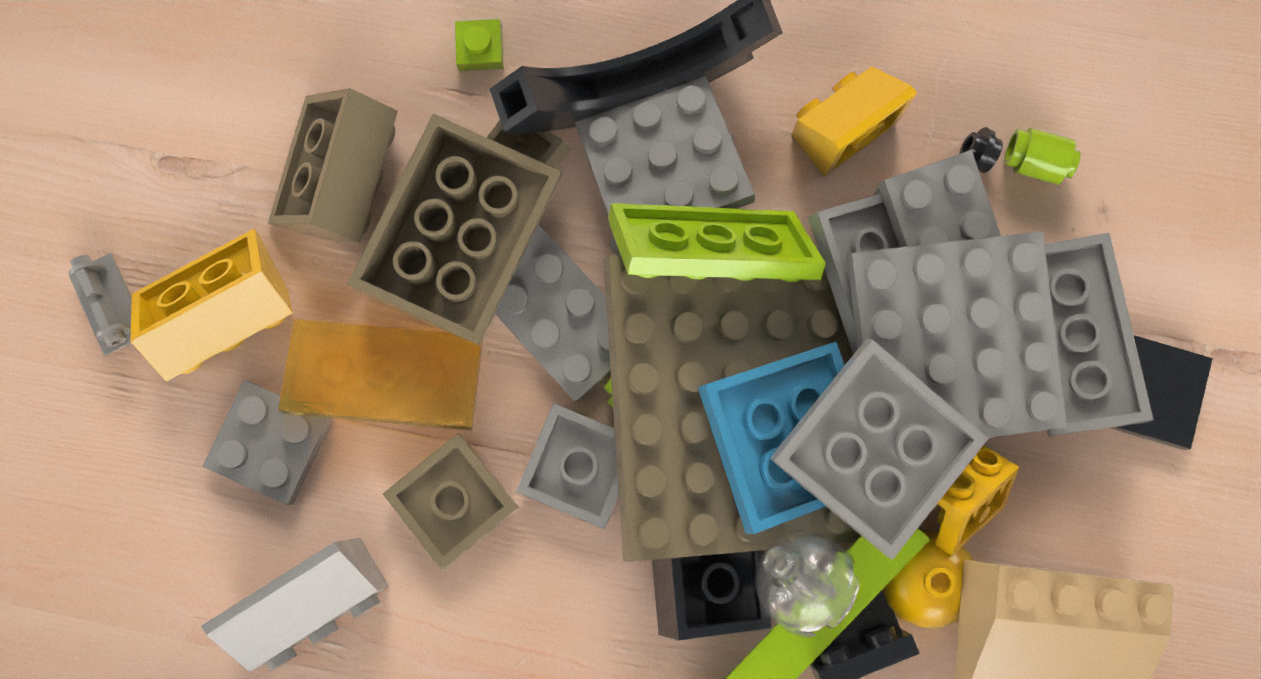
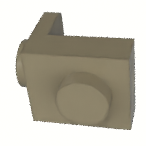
(538, 145)

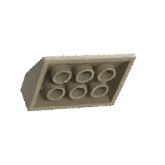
(455, 229)

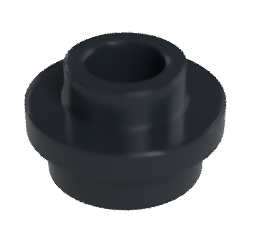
(985, 148)

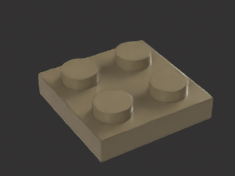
(450, 501)

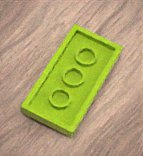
(714, 243)

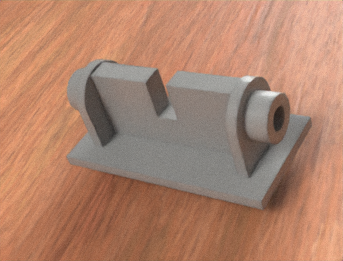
(103, 300)

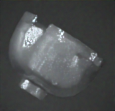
(806, 582)

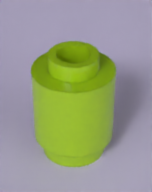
(1042, 155)

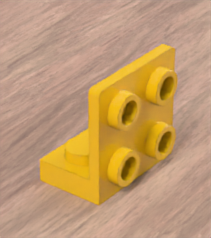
(974, 499)

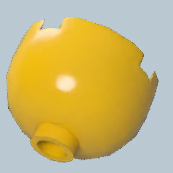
(928, 586)

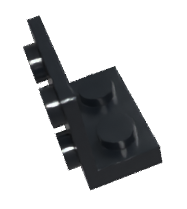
(866, 645)

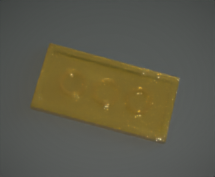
(381, 375)

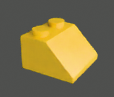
(851, 117)

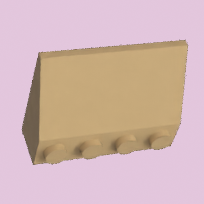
(1059, 624)

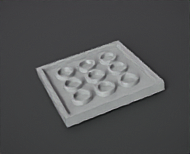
(968, 325)

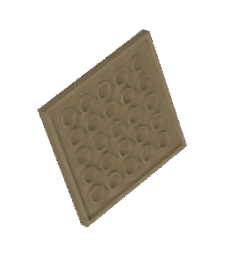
(664, 345)

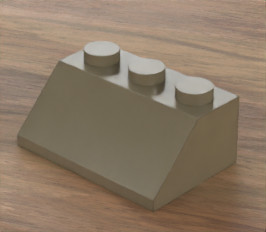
(334, 166)

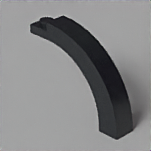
(558, 97)

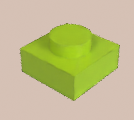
(479, 45)

